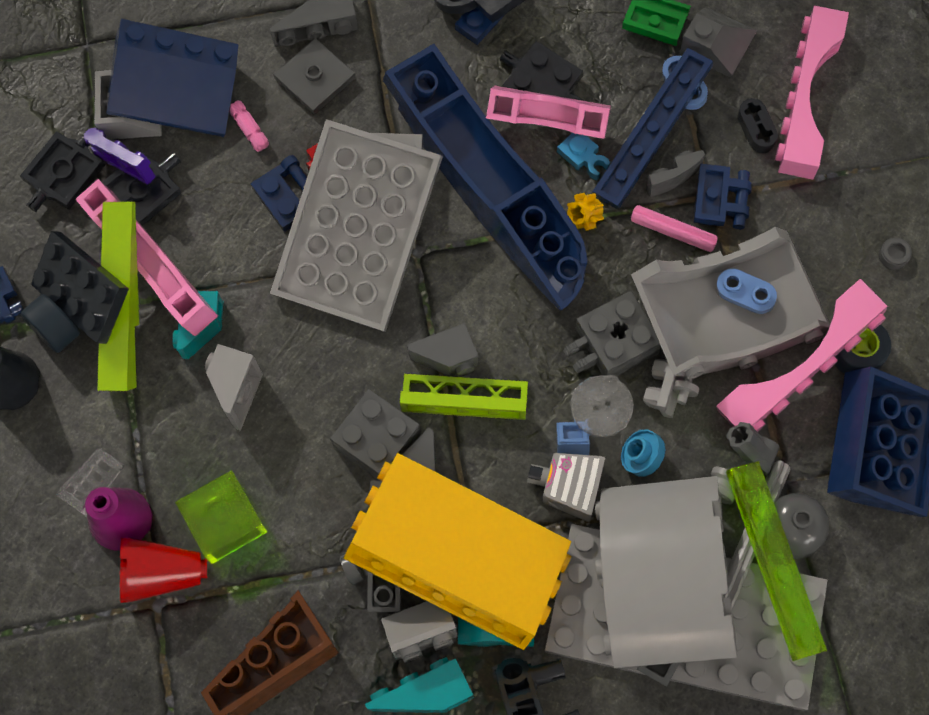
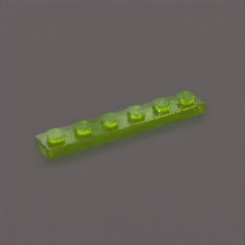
(776, 561)

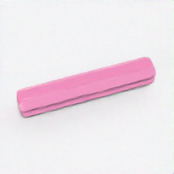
(674, 228)

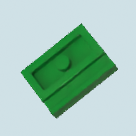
(657, 19)

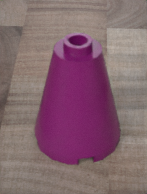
(116, 515)

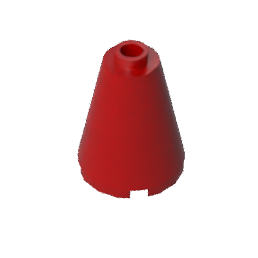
(157, 569)

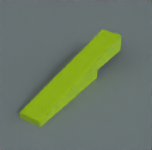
(119, 258)

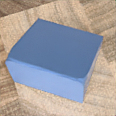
(572, 439)

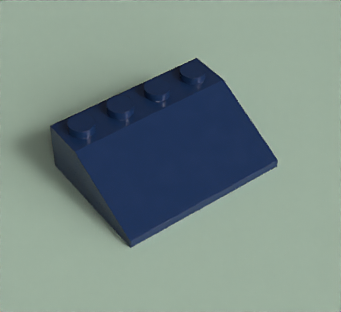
(172, 78)
(882, 443)

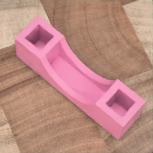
(548, 110)

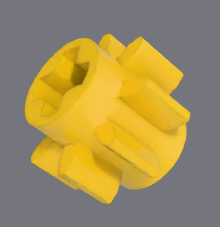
(585, 211)

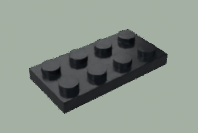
(79, 287)

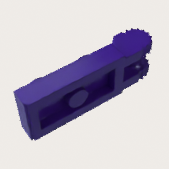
(119, 155)

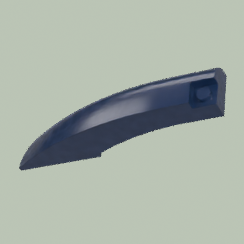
(490, 175)

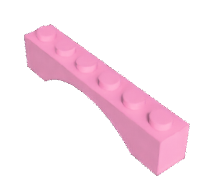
(803, 142)
(156, 267)
(853, 314)

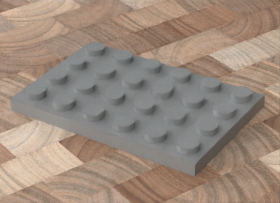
(356, 225)

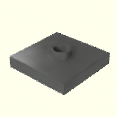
(314, 76)

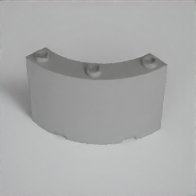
(711, 334)
(664, 573)

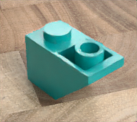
(189, 344)

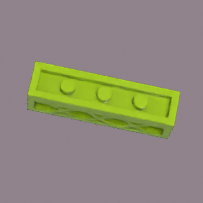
(464, 403)

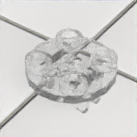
(595, 392)

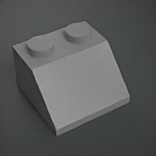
(234, 380)

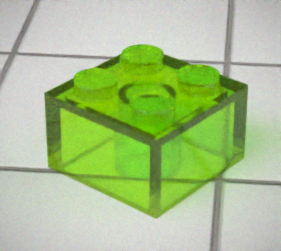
(221, 517)

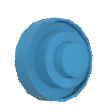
(643, 453)

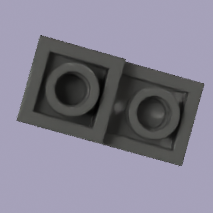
(683, 168)

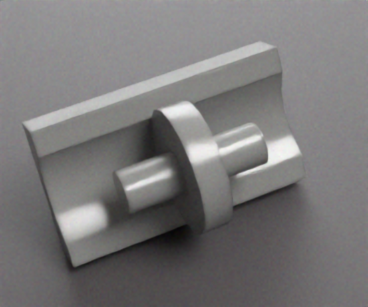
(673, 391)

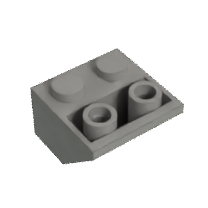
(116, 126)
(418, 630)

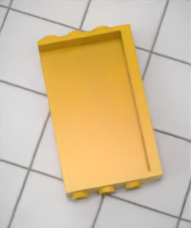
(459, 551)

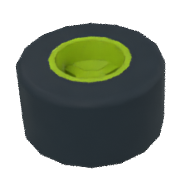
(875, 349)

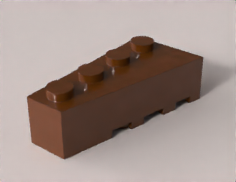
(272, 661)

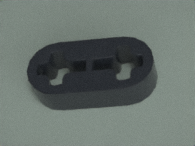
(763, 122)

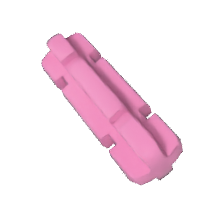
(248, 126)

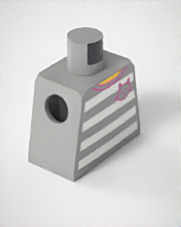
(570, 482)

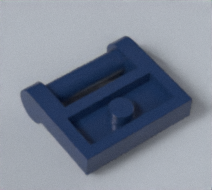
(277, 194)

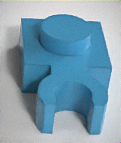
(581, 152)

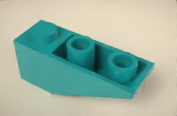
(430, 693)

